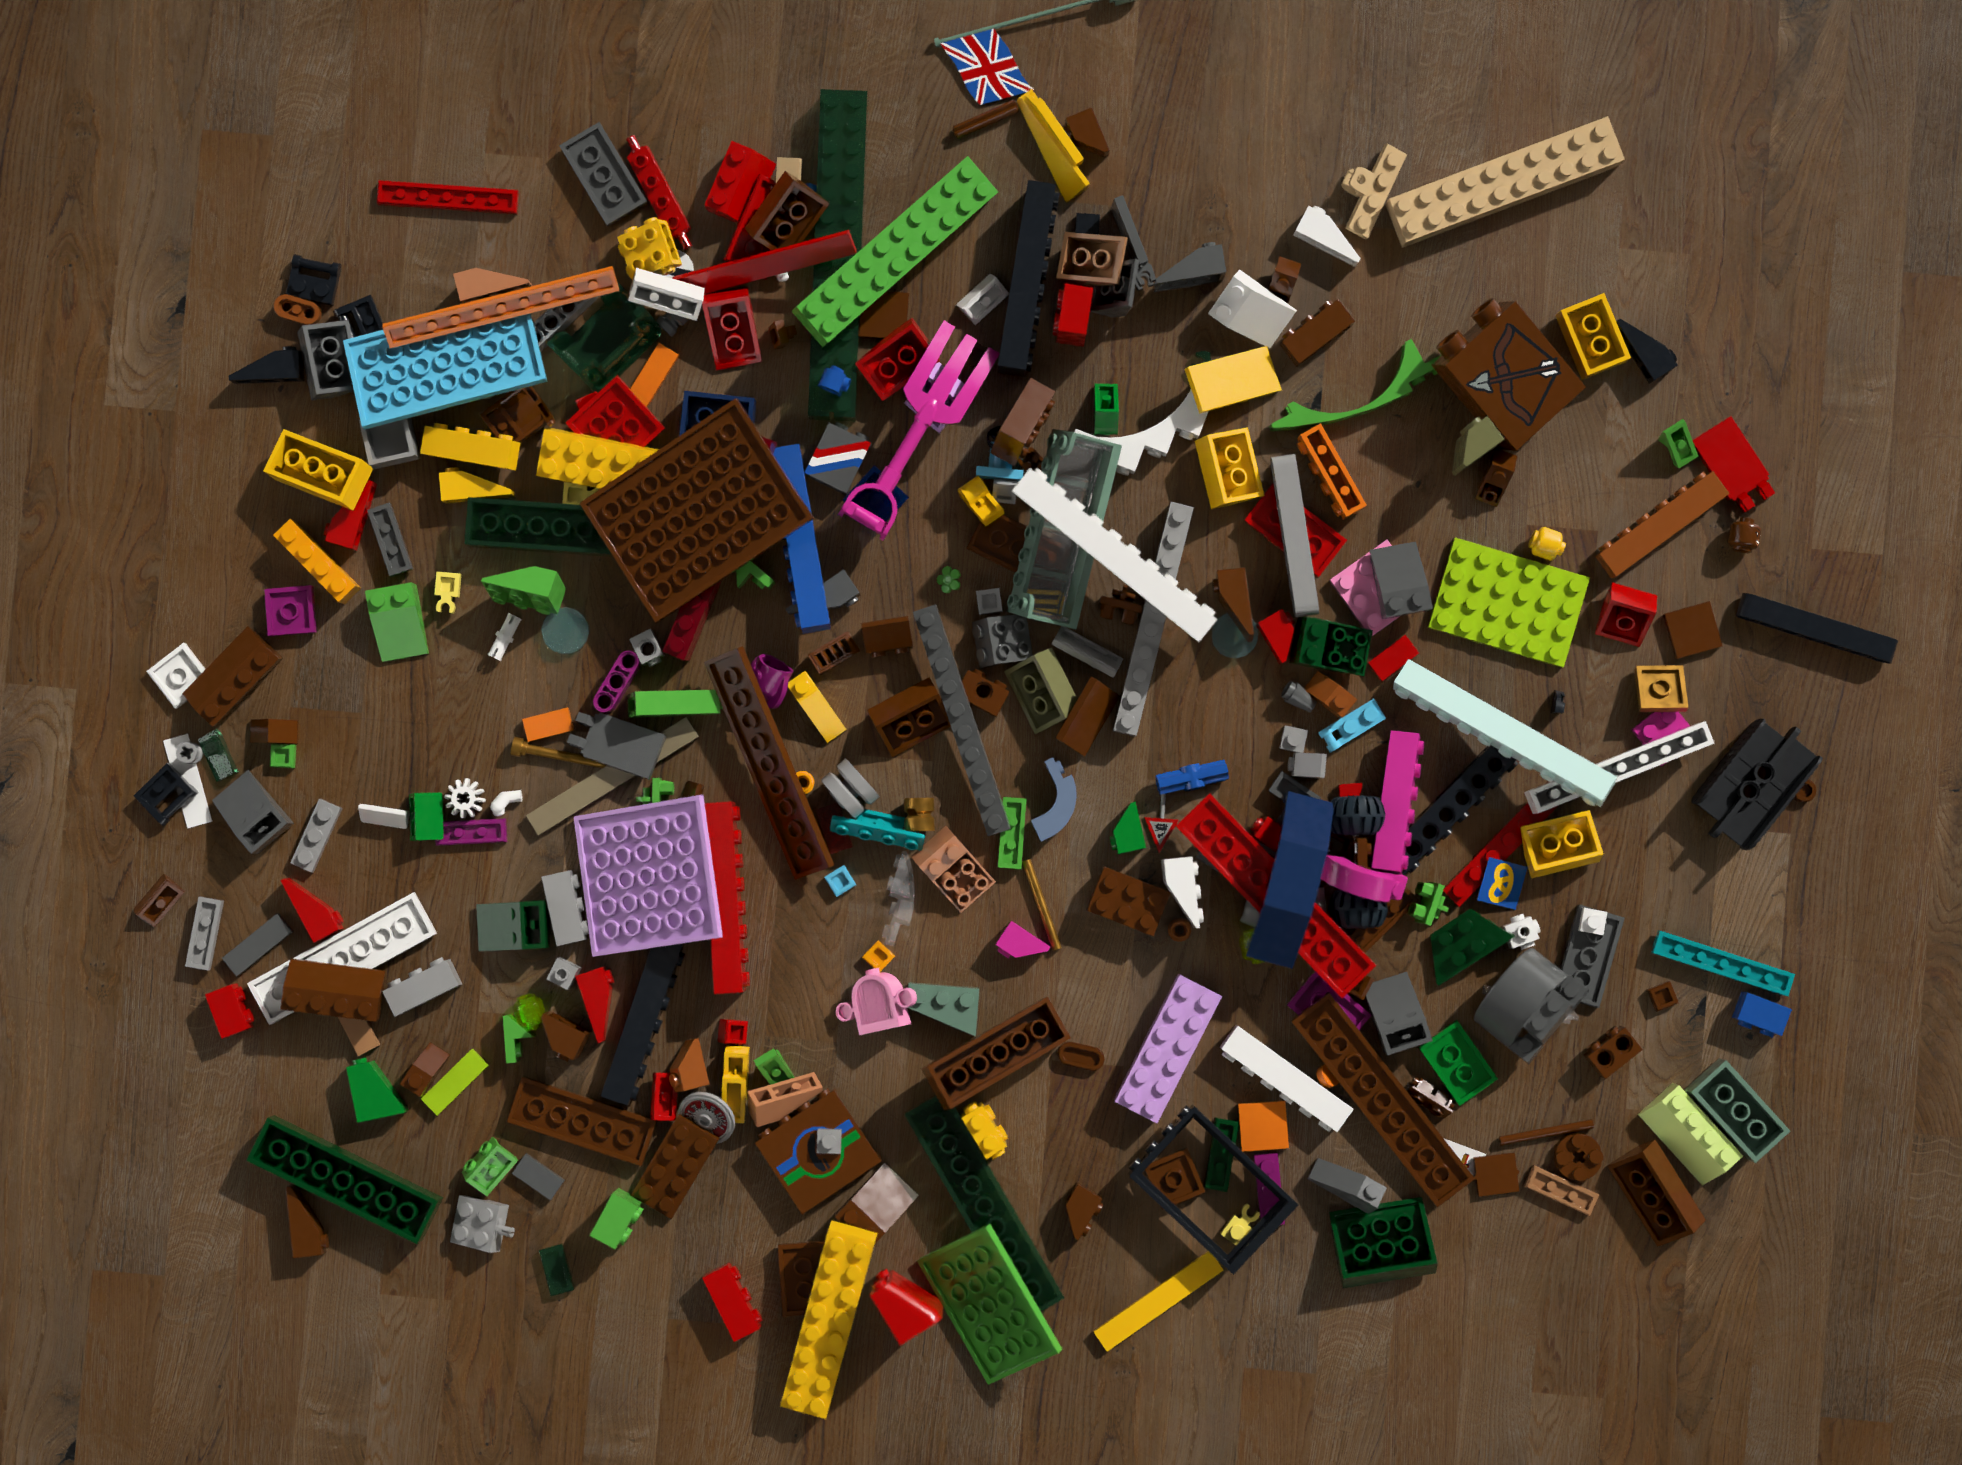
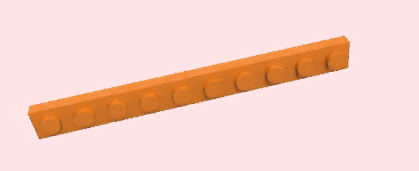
(501, 307)

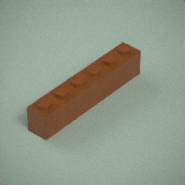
(1662, 524)

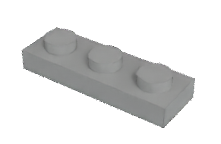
(316, 835)
(204, 933)

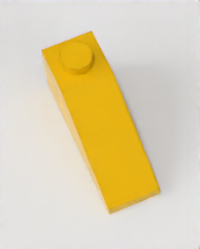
(459, 485)
(816, 706)

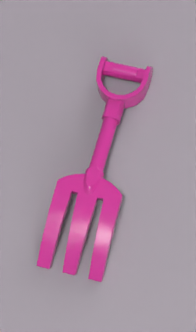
(929, 409)

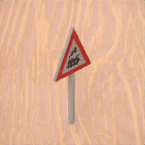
(1160, 827)

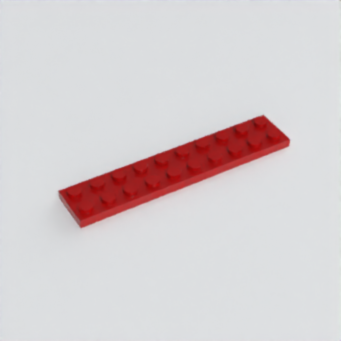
(1249, 871)

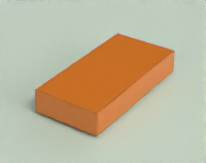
(548, 724)

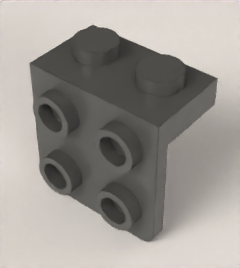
(1001, 640)

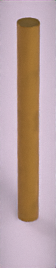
(1041, 904)

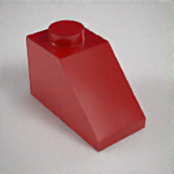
(1278, 633)

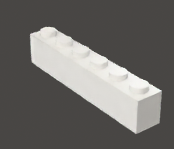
(1286, 1078)

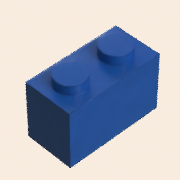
(1761, 1013)

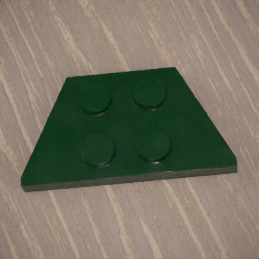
(1464, 943)

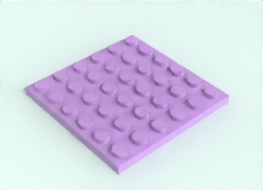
(648, 876)

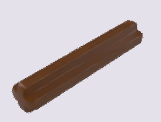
(985, 119)

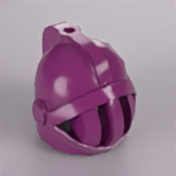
(772, 678)

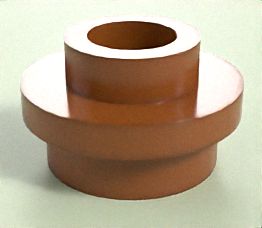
(1179, 937)

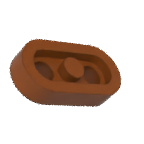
(298, 309)

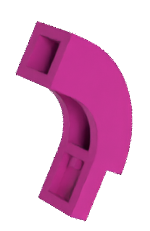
(1362, 881)

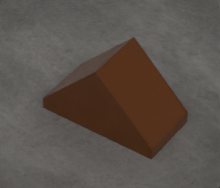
(274, 731)

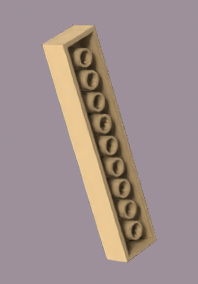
(1505, 182)

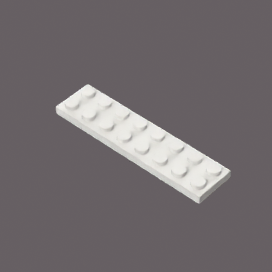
(361, 945)

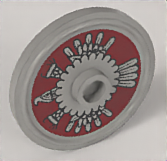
(709, 1113)

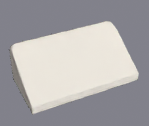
(983, 299)
(383, 816)

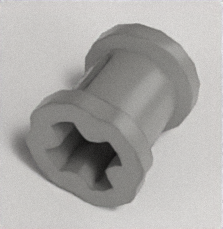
(196, 755)

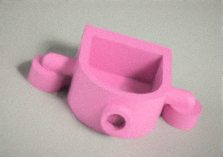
(877, 1003)

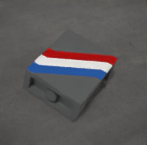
(838, 457)

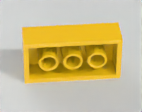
(318, 469)

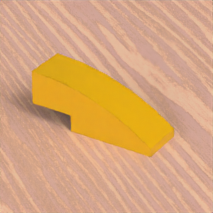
(736, 1080)

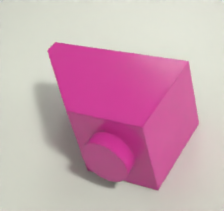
(1019, 942)

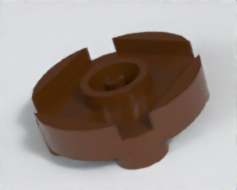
(1591, 1156)

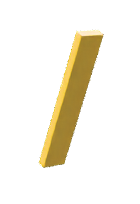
(1158, 1300)

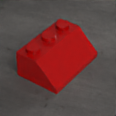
(736, 181)

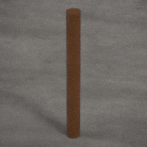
(1546, 1132)

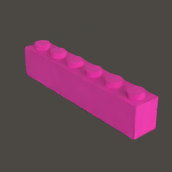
(1397, 799)

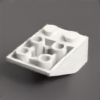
(1180, 881)

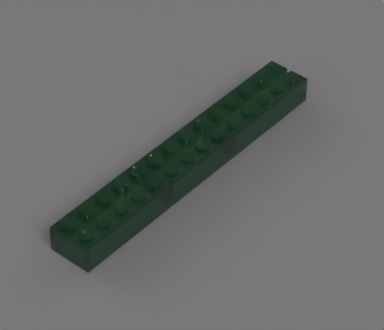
(842, 184)

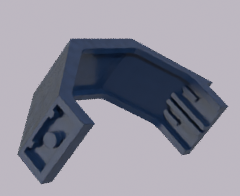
(1293, 880)

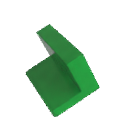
(426, 816)

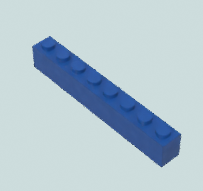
(803, 553)

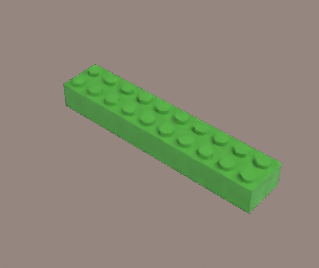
(894, 251)

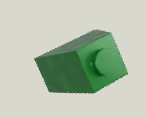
(372, 1092)

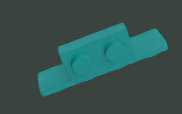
(878, 827)

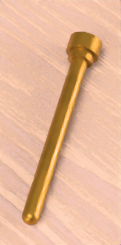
(521, 747)

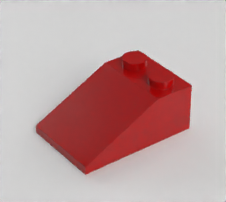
(731, 328)
(894, 359)

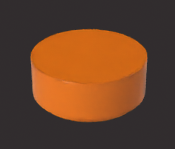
(1325, 1077)

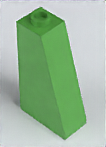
(673, 703)

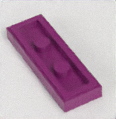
(474, 832)

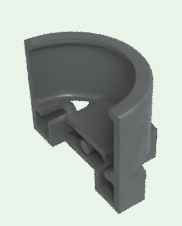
(1528, 1000)

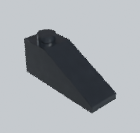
(1649, 354)
(277, 366)

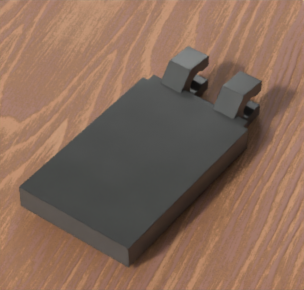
(1134, 246)
(619, 744)

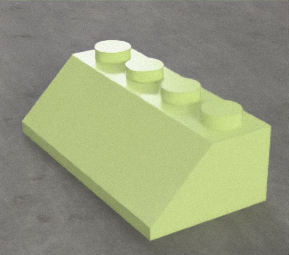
(1690, 1134)

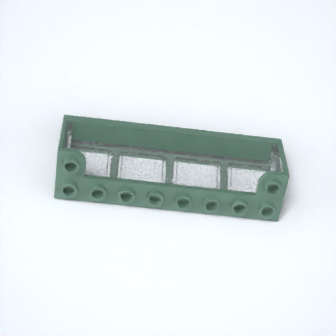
(1051, 565)

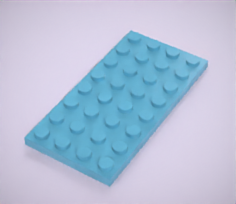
(441, 369)

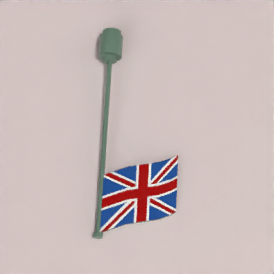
(987, 61)

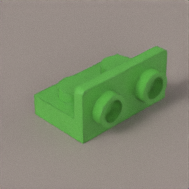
(488, 1166)

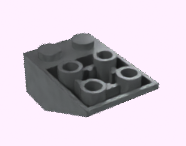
(252, 813)
(1397, 1014)

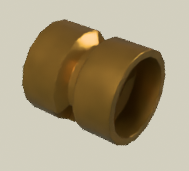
(919, 814)

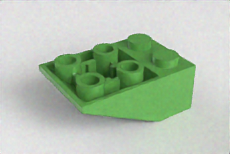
(527, 588)

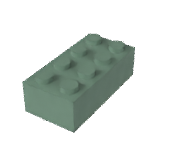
(1737, 1110)

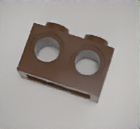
(1615, 1057)

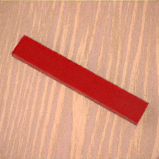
(447, 197)

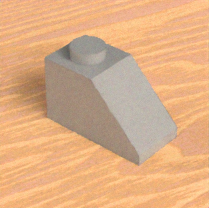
(1307, 765)

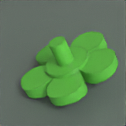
(948, 579)

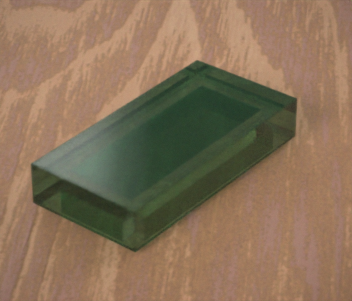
(556, 1269)

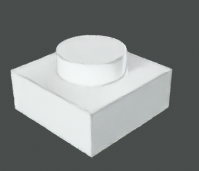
(1592, 921)

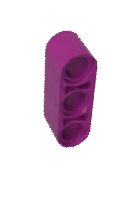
(617, 670)

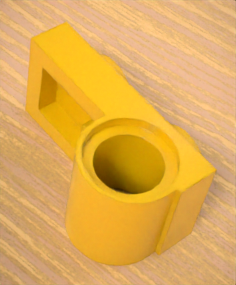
(980, 501)

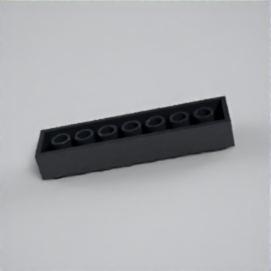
(1026, 278)

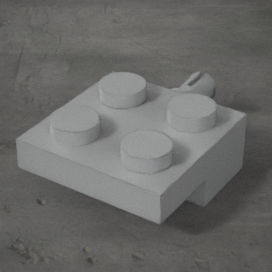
(480, 1224)

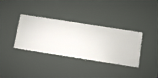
(195, 809)

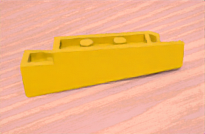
(1054, 145)

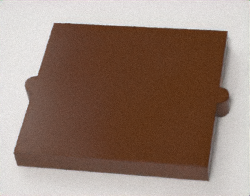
(1496, 1174)

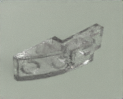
(903, 888)

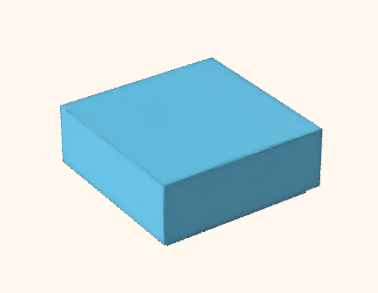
(840, 881)

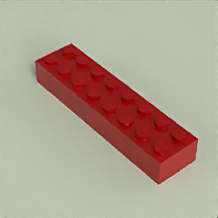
(728, 951)

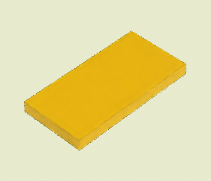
(1232, 379)

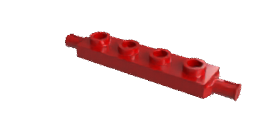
(658, 191)

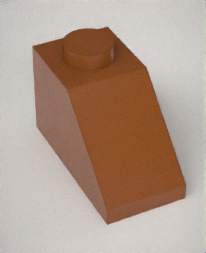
(1330, 695)
(688, 1067)

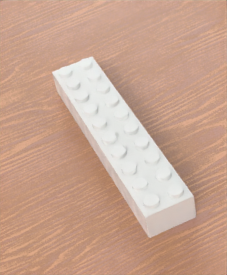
(1114, 555)

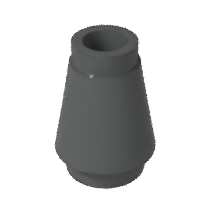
(1297, 696)

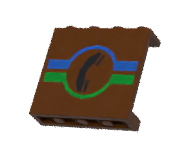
(794, 1156)

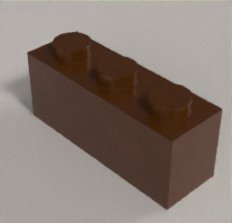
(1316, 332)

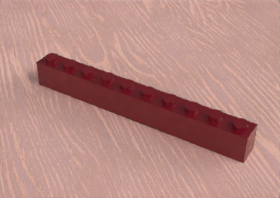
(693, 615)

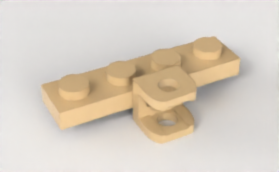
(1372, 189)

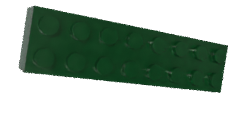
(344, 1179)

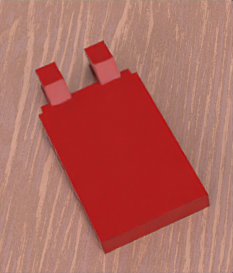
(1734, 462)

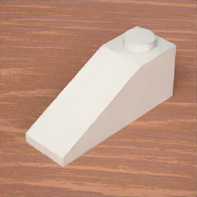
(1322, 233)

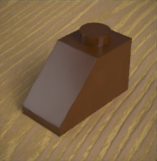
(1086, 132)
(425, 1069)

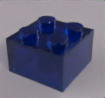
(875, 500)

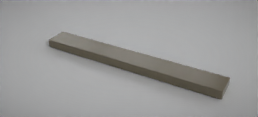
(603, 782)

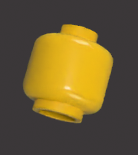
(1547, 543)

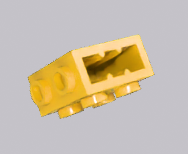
(649, 248)
(987, 1135)

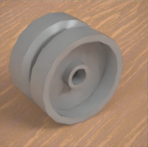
(848, 790)

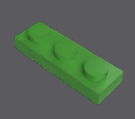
(1012, 840)

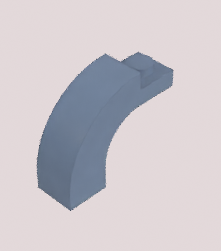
(1064, 805)

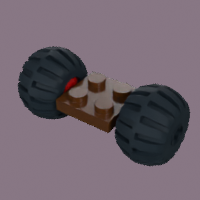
(1357, 817)

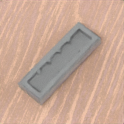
(1087, 651)

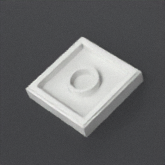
(176, 673)

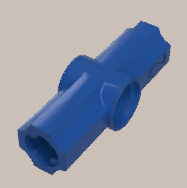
(1192, 777)

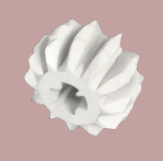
(464, 807)

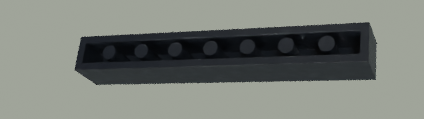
(643, 1023)

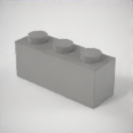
(565, 907)
(421, 986)

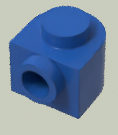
(834, 381)

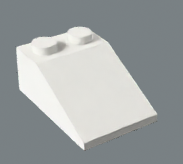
(1252, 310)

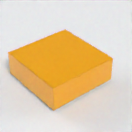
(878, 956)

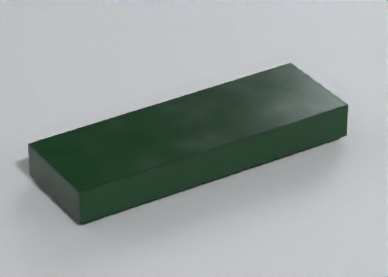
(1220, 1158)

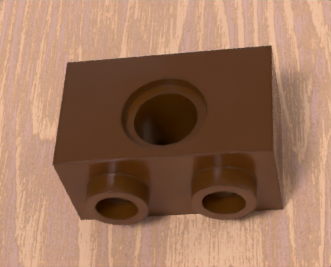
(990, 704)

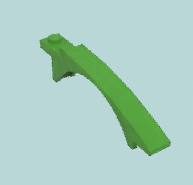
(1410, 370)

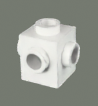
(1530, 934)

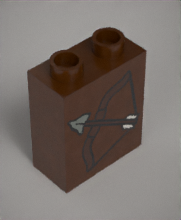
(1507, 372)

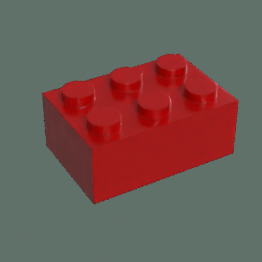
(1072, 314)

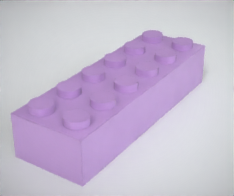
(1167, 1048)

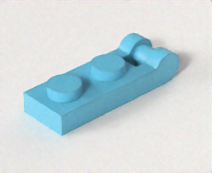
(1352, 724)

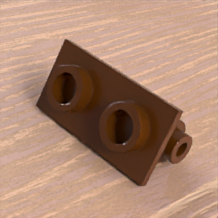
(1438, 1104)

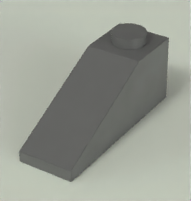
(838, 593)
(1347, 1185)

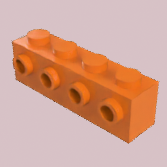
(1331, 471)

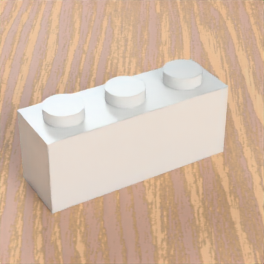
(666, 294)

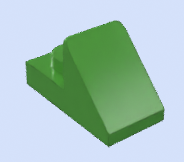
(1679, 443)
(760, 578)
(512, 1033)
(773, 1067)

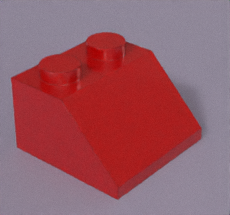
(1626, 614)

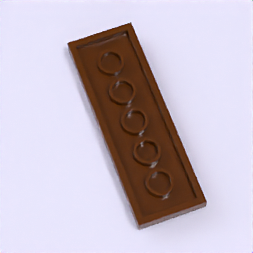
(581, 1121)

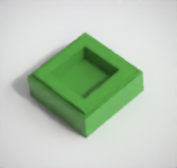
(283, 755)

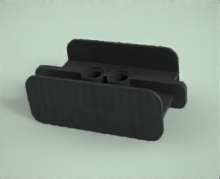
(1787, 769)

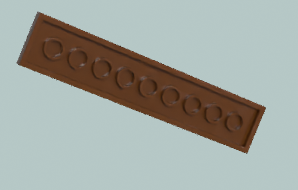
(769, 763)
(1383, 1099)

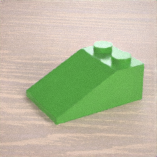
(397, 621)

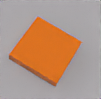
(1263, 1125)

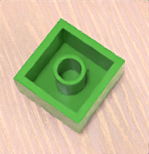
(616, 1219)

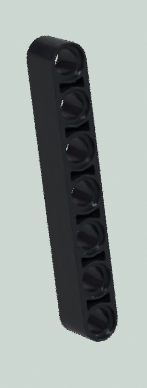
(1816, 628)

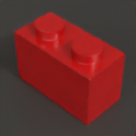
(230, 1010)

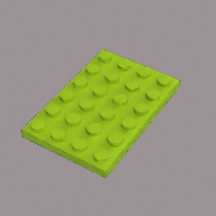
(1508, 602)

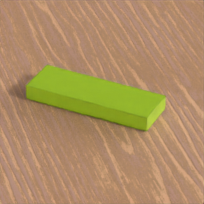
(455, 1082)

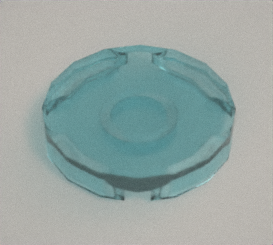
(565, 631)
(1229, 639)

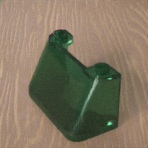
(607, 340)

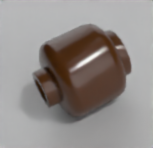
(1744, 535)

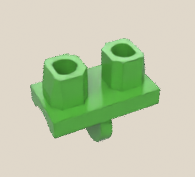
(659, 788)
(1430, 905)

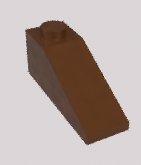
(1234, 597)
(305, 1228)

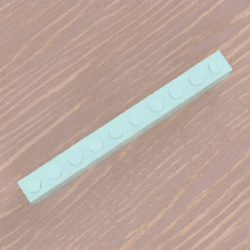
(1504, 733)

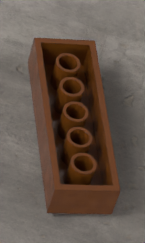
(995, 1053)

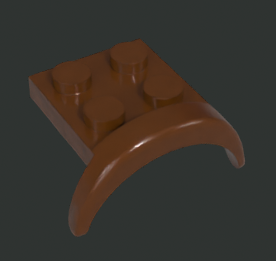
(518, 414)

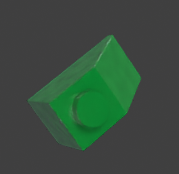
(1106, 409)
(1128, 832)

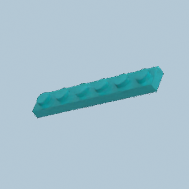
(1723, 963)

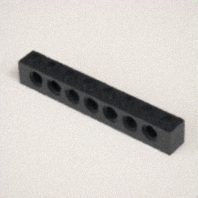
(1447, 800)

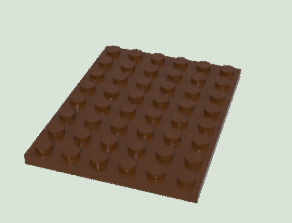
(696, 510)

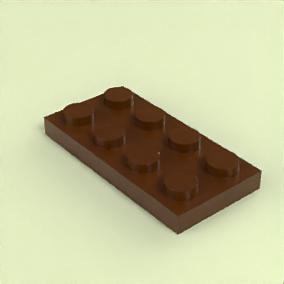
(675, 1166)

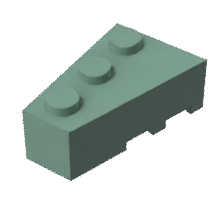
(948, 1004)

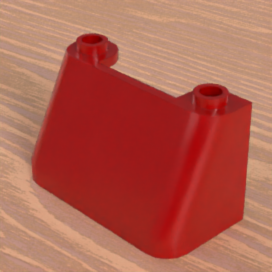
(904, 1305)

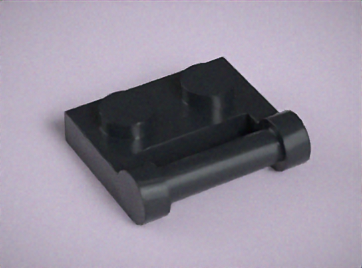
(311, 287)
(365, 314)
(160, 788)

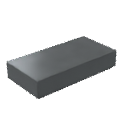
(538, 1176)

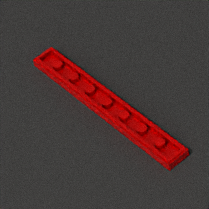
(771, 262)

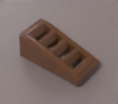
(821, 650)

